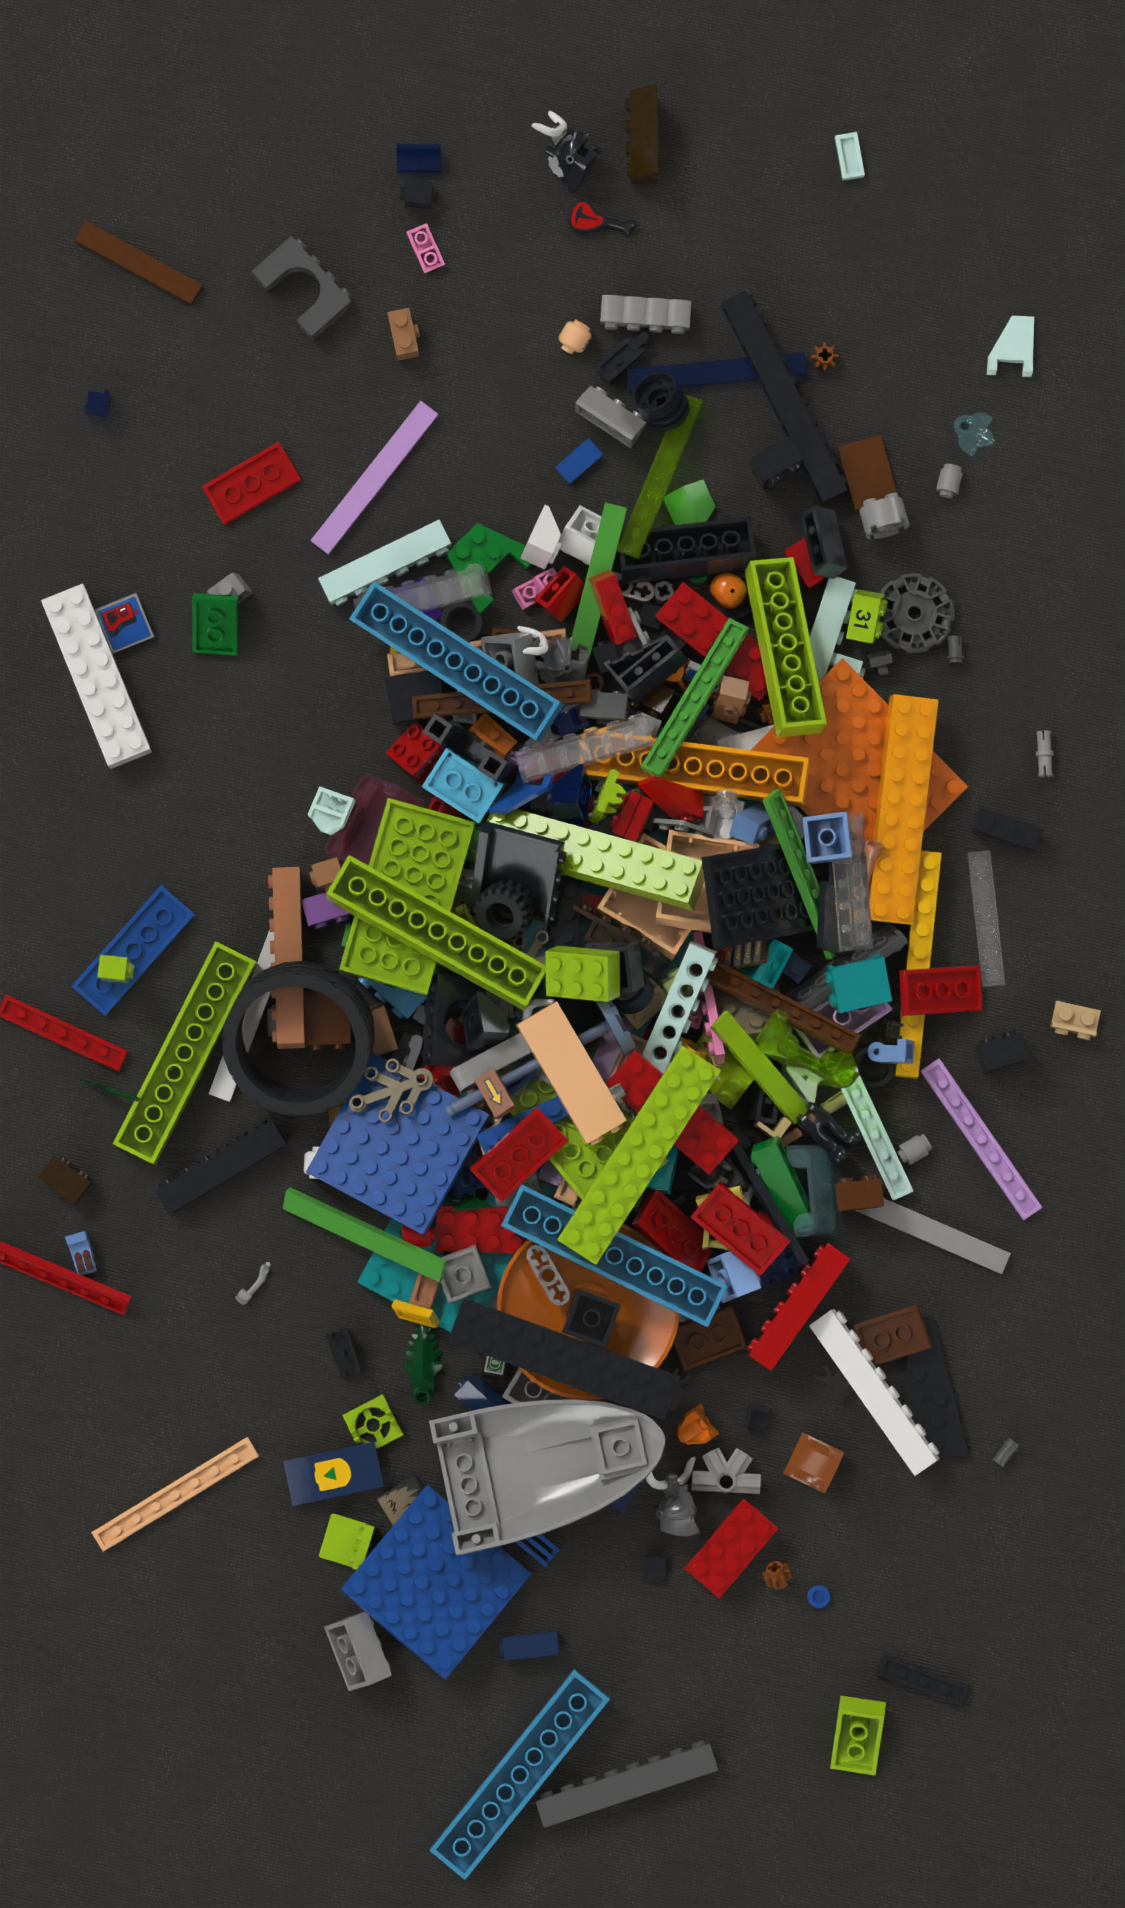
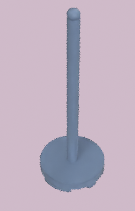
(612, 1023)

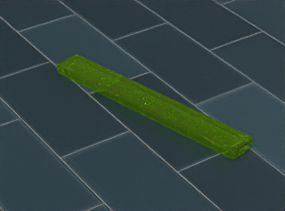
(657, 483)

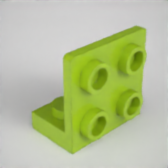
(346, 1541)

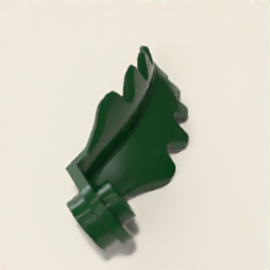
(423, 1364)

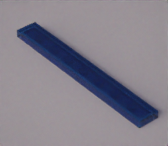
(714, 371)

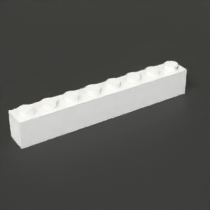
(874, 1391)

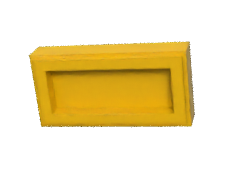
(415, 1314)

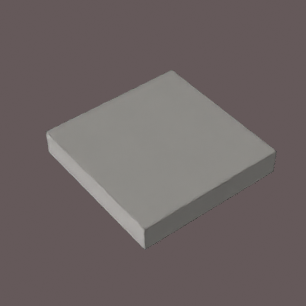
(464, 1274)

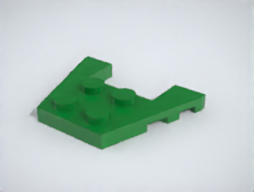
(489, 550)

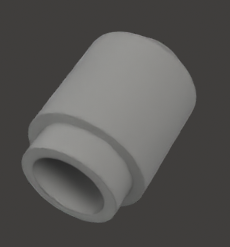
(949, 480)
(914, 1149)

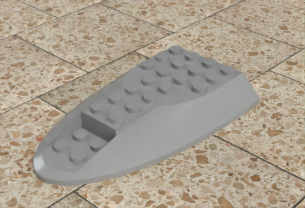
(539, 1466)

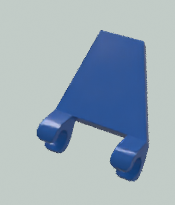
(520, 794)

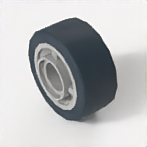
(635, 1001)

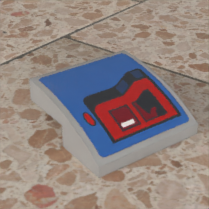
(124, 623)

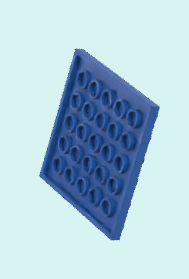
(400, 1164)
(429, 1594)

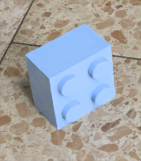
(735, 1274)

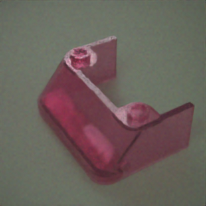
(365, 818)

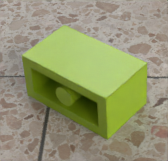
(115, 969)

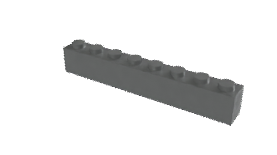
(626, 1784)

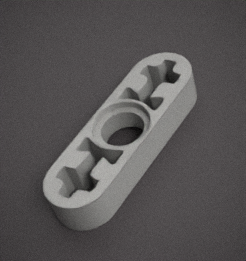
(544, 1257)

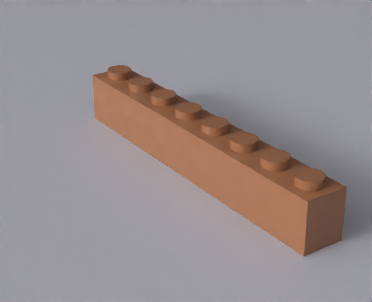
(287, 948)

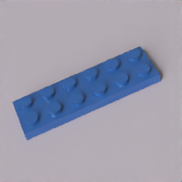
(141, 942)

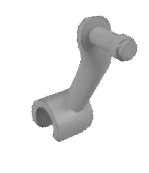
(617, 1093)
(243, 1295)

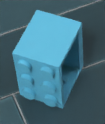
(463, 785)

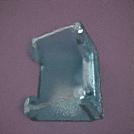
(821, 1192)

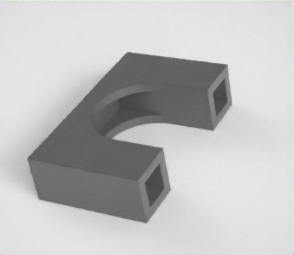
(293, 258)

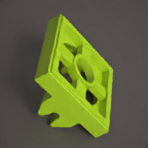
(607, 796)
(380, 1403)

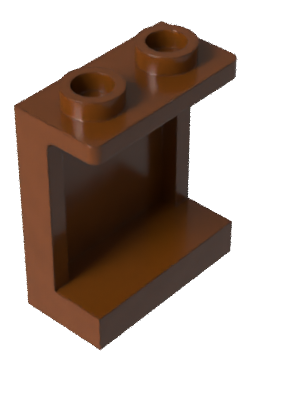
(325, 1022)

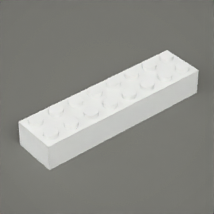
(96, 676)

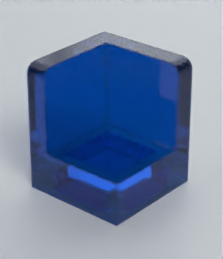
(98, 404)
(569, 722)

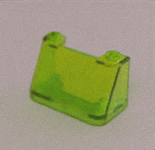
(829, 1070)

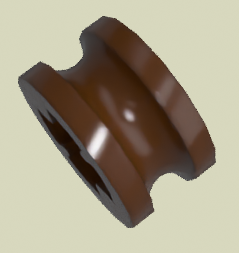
(600, 680)

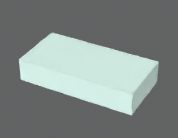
(849, 156)

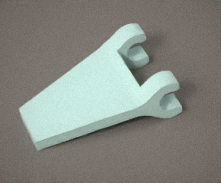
(1014, 345)

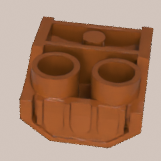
(813, 1462)

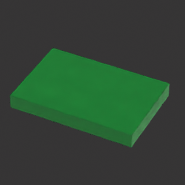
(215, 624)

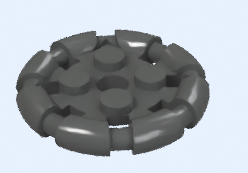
(928, 610)

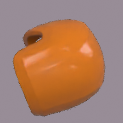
(721, 590)

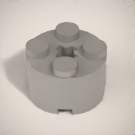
(883, 516)

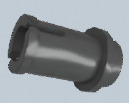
(955, 650)
(1006, 1452)

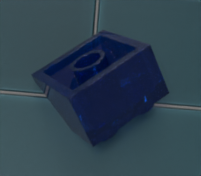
(571, 796)

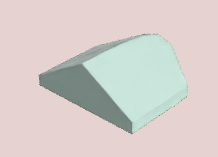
(330, 810)

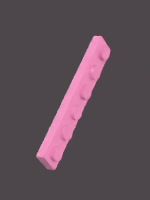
(709, 1009)

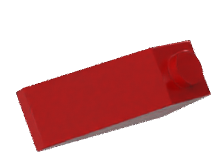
(674, 799)

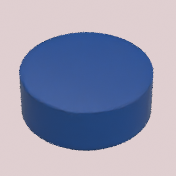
(818, 1596)

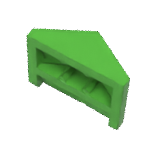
(690, 504)

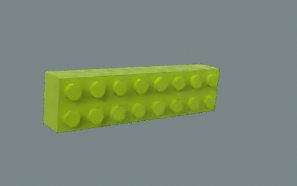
(785, 647)

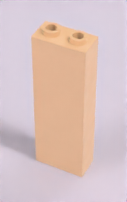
(571, 1073)

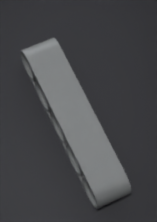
(498, 1057)

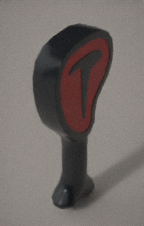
(585, 219)

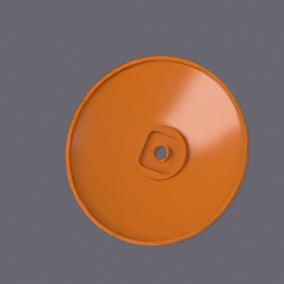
(639, 1332)

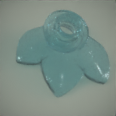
(976, 434)

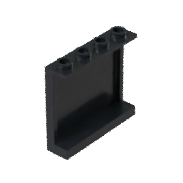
(526, 860)

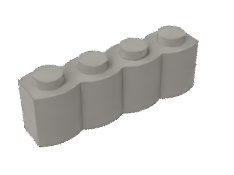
(645, 313)

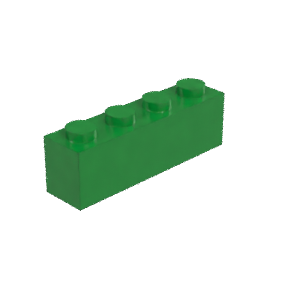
(780, 1179)

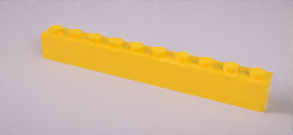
(919, 951)

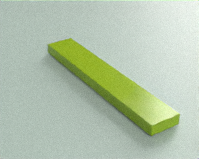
(759, 1066)

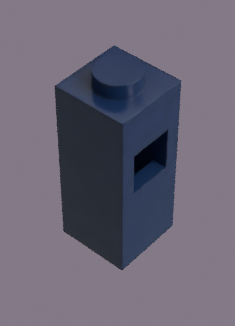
(478, 1394)
(529, 1645)

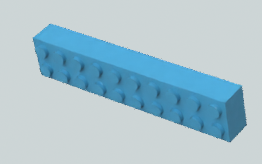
(456, 662)
(623, 1261)
(519, 1774)

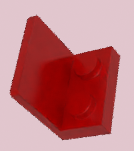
(416, 752)

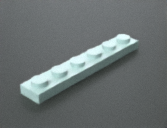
(877, 1139)

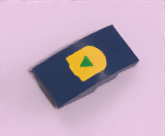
(333, 1473)

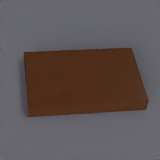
(866, 470)
(894, 1335)
(703, 1344)

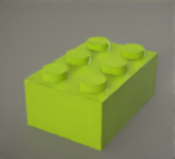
(582, 973)

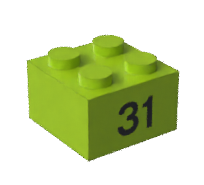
(865, 616)

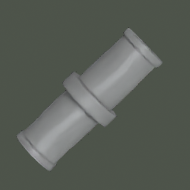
(1044, 753)

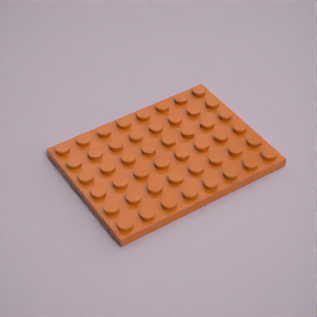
(850, 753)

